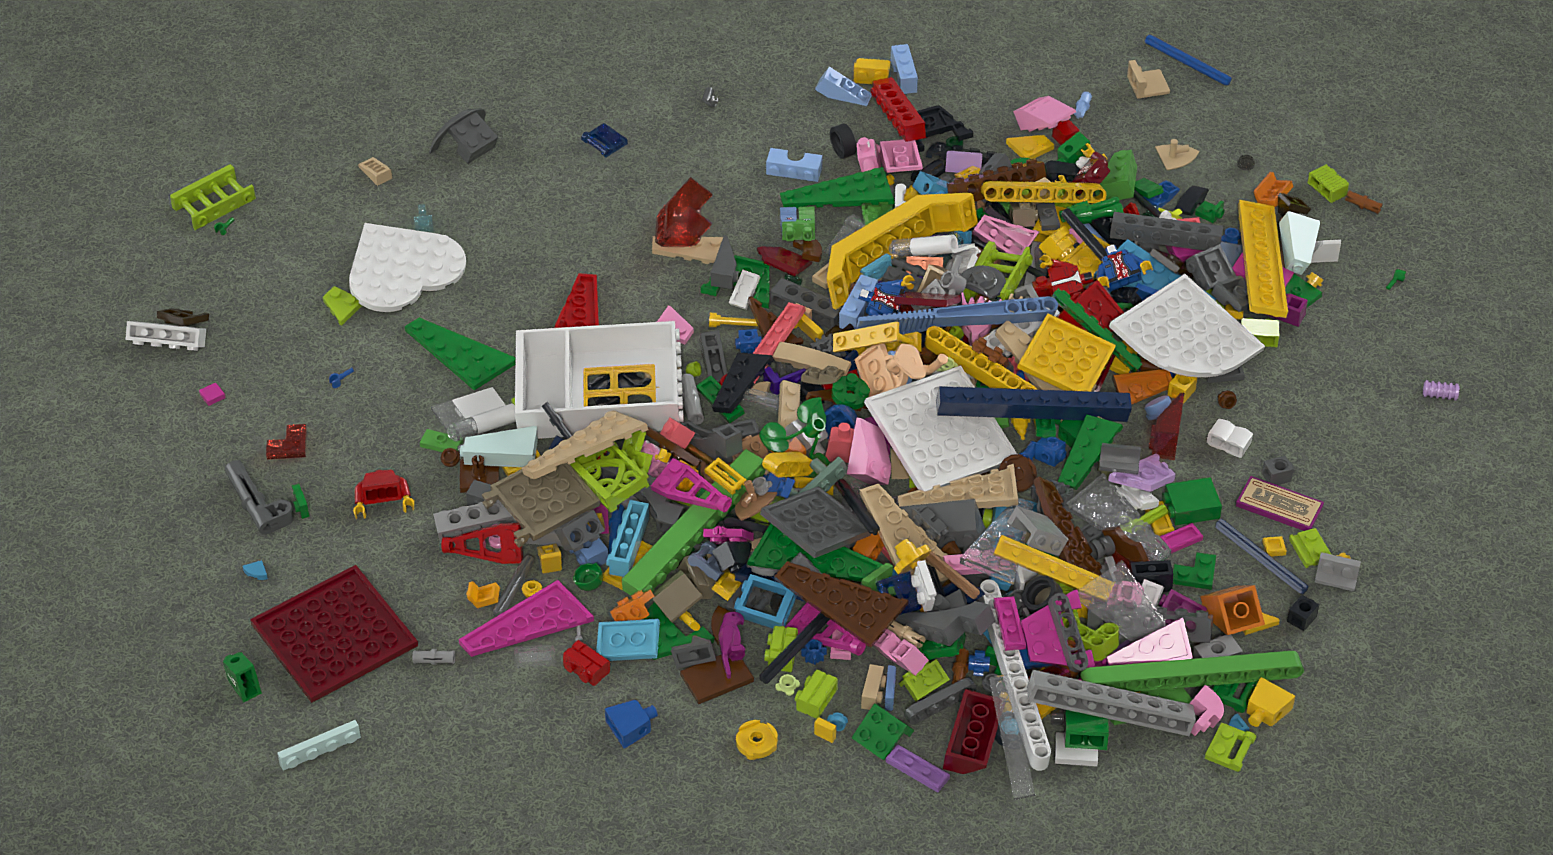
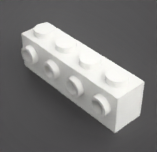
(165, 334)

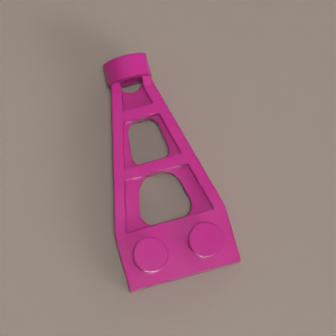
(673, 475)
(846, 642)

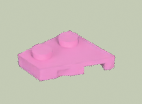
(685, 328)

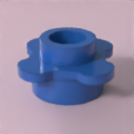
(1231, 236)

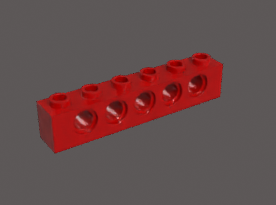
(898, 109)

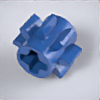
(814, 652)
(979, 663)

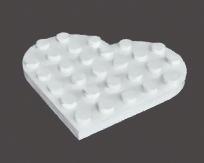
(399, 263)

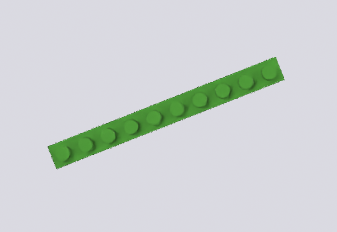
(687, 532)

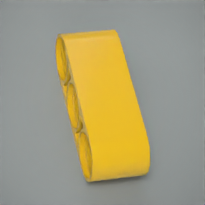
(787, 464)

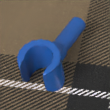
(335, 378)

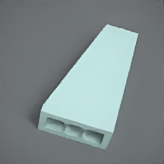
(1298, 240)
(502, 448)

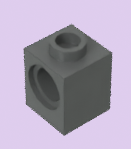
(1278, 470)

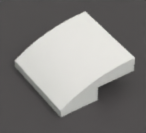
(1073, 756)

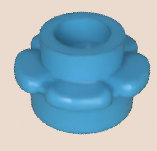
(839, 720)

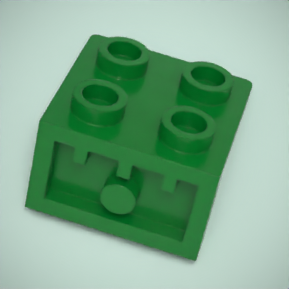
(880, 731)

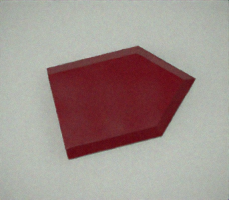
(783, 259)

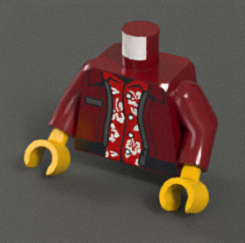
(1092, 172)

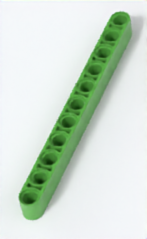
(1197, 671)

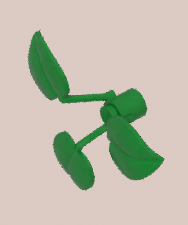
(810, 413)

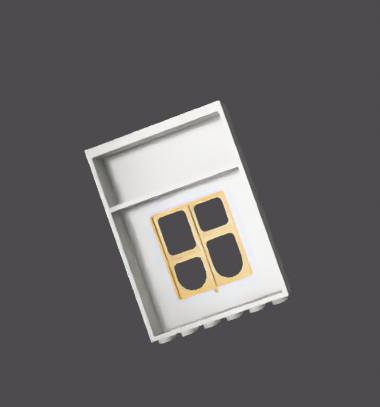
(556, 368)

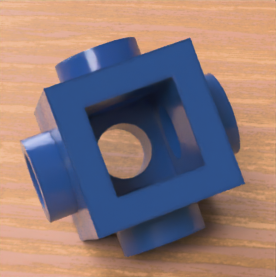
(747, 340)
(1050, 450)

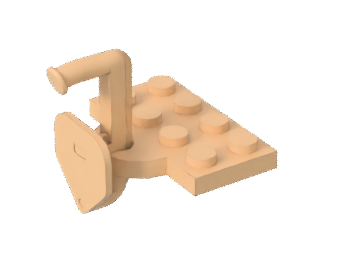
(888, 372)

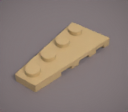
(704, 251)

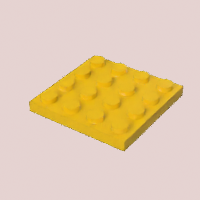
(1066, 355)

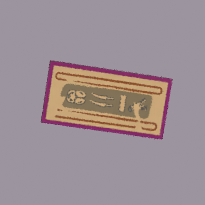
(1279, 504)

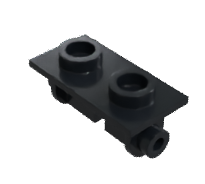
(1126, 295)

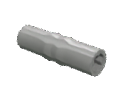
(691, 399)

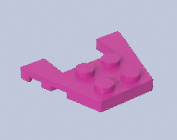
(1042, 638)

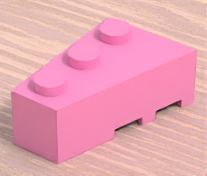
(1007, 236)

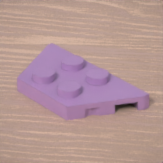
(1151, 475)

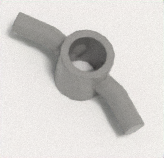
(951, 280)

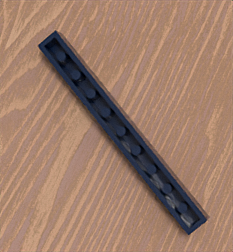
(1032, 403)

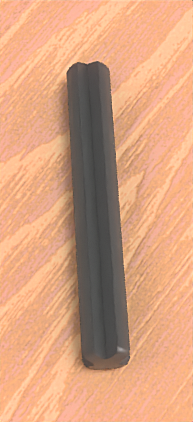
(513, 585)

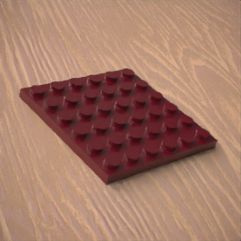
(334, 633)

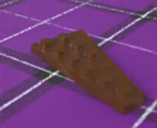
(1077, 549)
(848, 604)

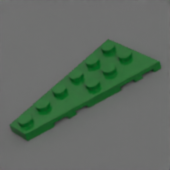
(850, 190)
(842, 563)

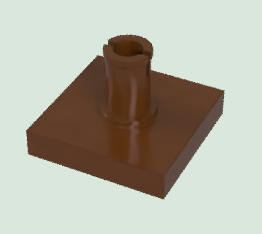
(478, 472)

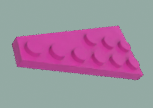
(537, 616)

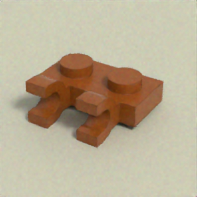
(994, 356)

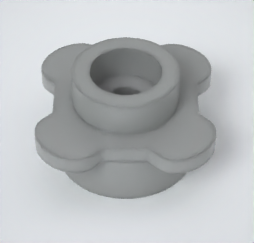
(761, 485)

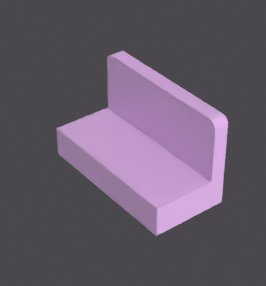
(958, 161)

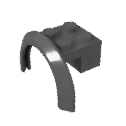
(469, 132)

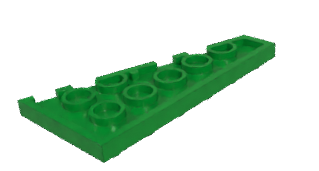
(463, 356)

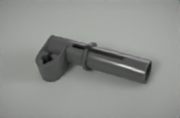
(253, 501)

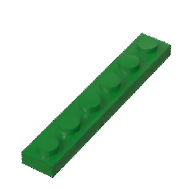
(1091, 324)

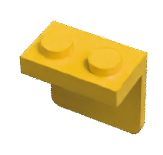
(870, 69)

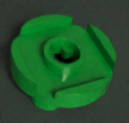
(850, 383)

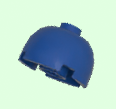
(839, 414)

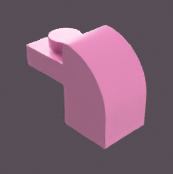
(1208, 709)

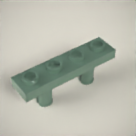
(826, 475)

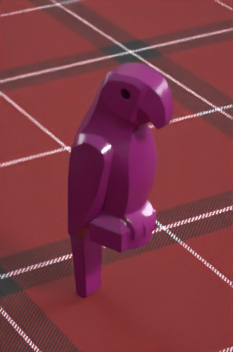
(730, 640)

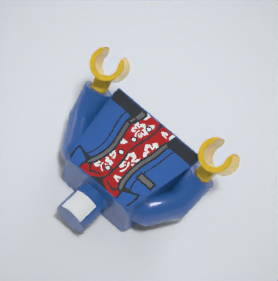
(1121, 268)
(882, 296)

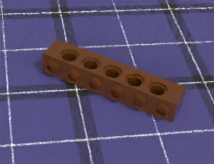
(1027, 172)

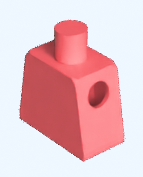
(840, 442)

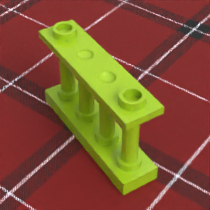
(206, 186)
(990, 255)

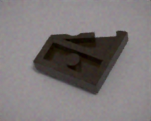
(181, 317)

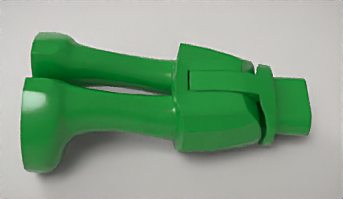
(1087, 212)

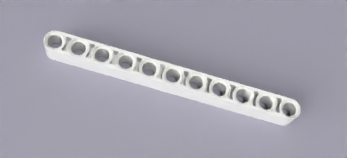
(1010, 662)

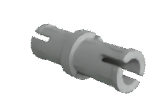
(433, 656)

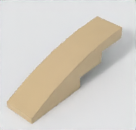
(806, 357)

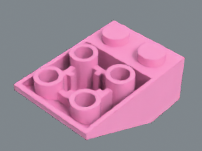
(1042, 113)

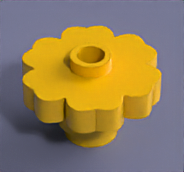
(910, 555)

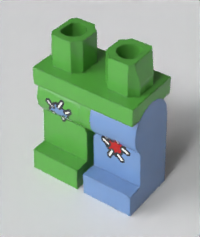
(795, 228)

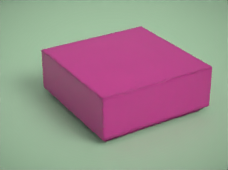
(212, 394)

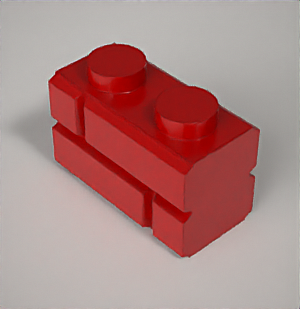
(586, 663)

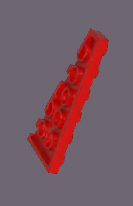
(1096, 303)
(581, 304)

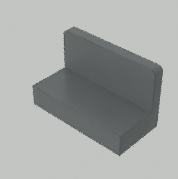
(1120, 458)

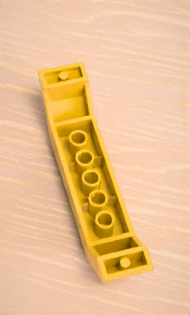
(913, 219)

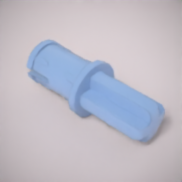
(1083, 104)

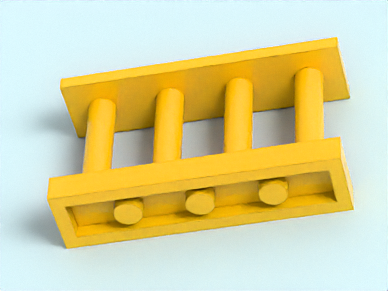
(864, 338)

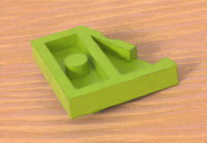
(341, 304)

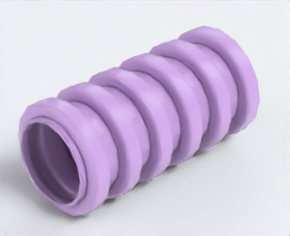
(1441, 390)

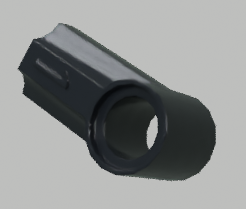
(935, 169)

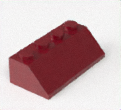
(972, 734)

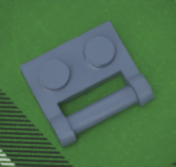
(710, 566)

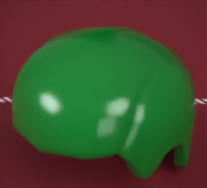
(588, 576)

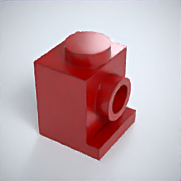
(1043, 286)

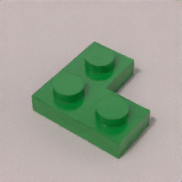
(1198, 576)

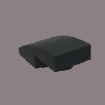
(1191, 198)

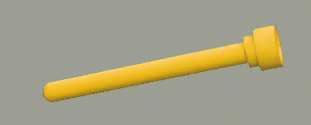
(715, 320)

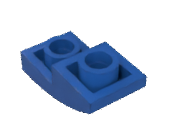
(1170, 191)

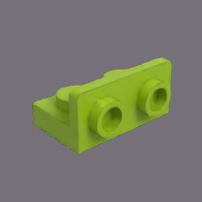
(925, 681)

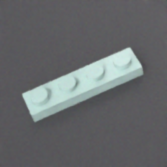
(319, 745)

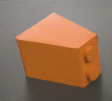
(1234, 608)

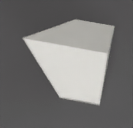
(1326, 251)

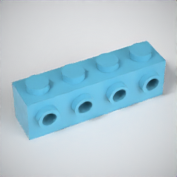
(628, 538)

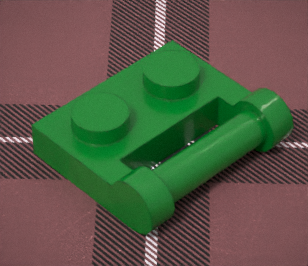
(1227, 691)

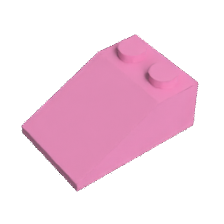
(900, 156)
(869, 455)

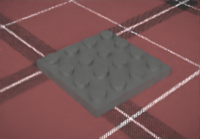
(815, 522)

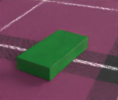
(1148, 188)

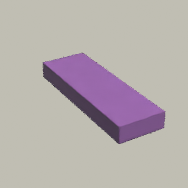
(917, 768)

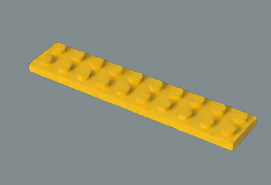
(1262, 259)

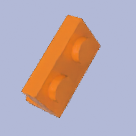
(1269, 188)
(632, 608)

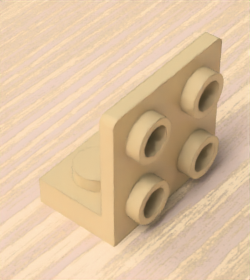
(1146, 83)

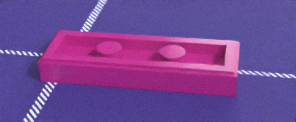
(1009, 623)

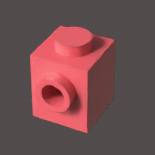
(677, 433)

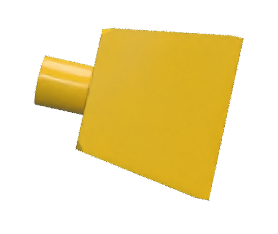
(1268, 703)

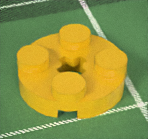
(760, 749)

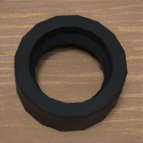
(843, 140)
(1034, 587)

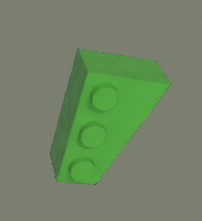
(1122, 176)

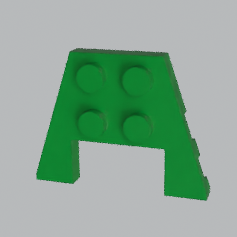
(753, 266)
(670, 635)

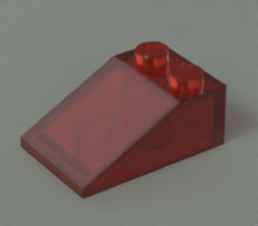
(1167, 430)

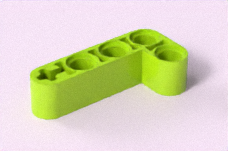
(1101, 641)

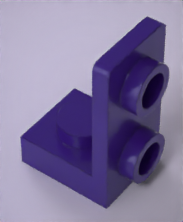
(775, 380)

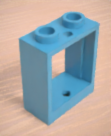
(760, 617)

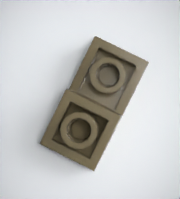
(826, 376)

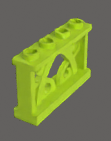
(617, 492)

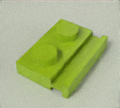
(1309, 546)

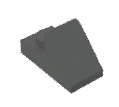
(694, 653)

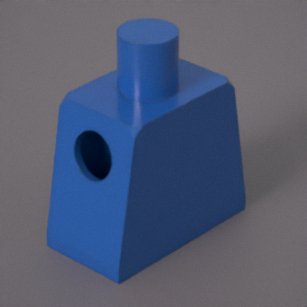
(629, 721)

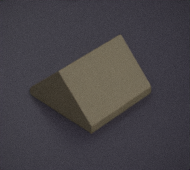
(676, 596)

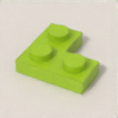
(633, 449)

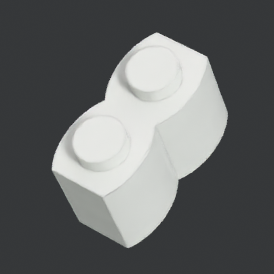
(1229, 438)

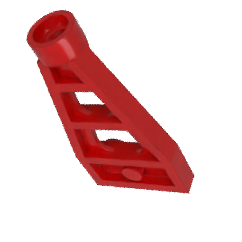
(509, 553)

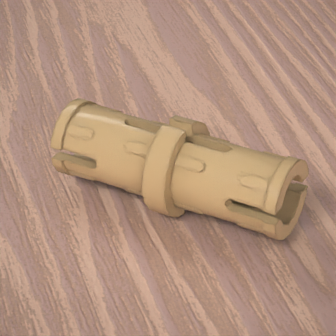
(907, 634)

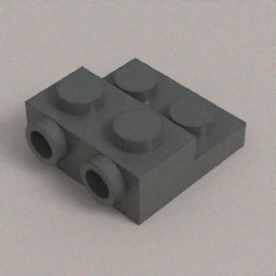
(1210, 267)
(1232, 292)

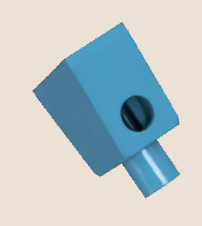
(936, 185)

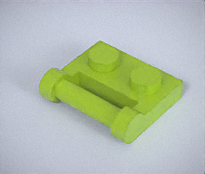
(1224, 743)

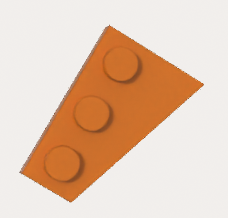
(1142, 384)

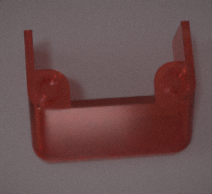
(680, 219)

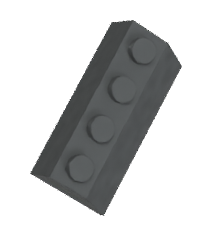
(960, 517)

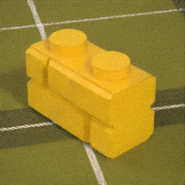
(1058, 244)

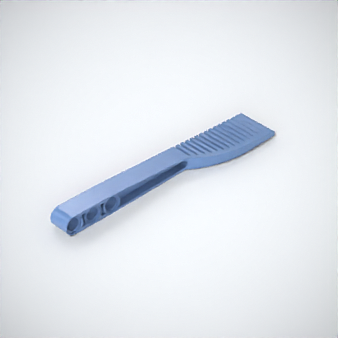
(971, 314)

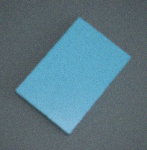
(628, 639)

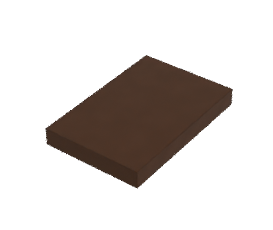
(710, 679)

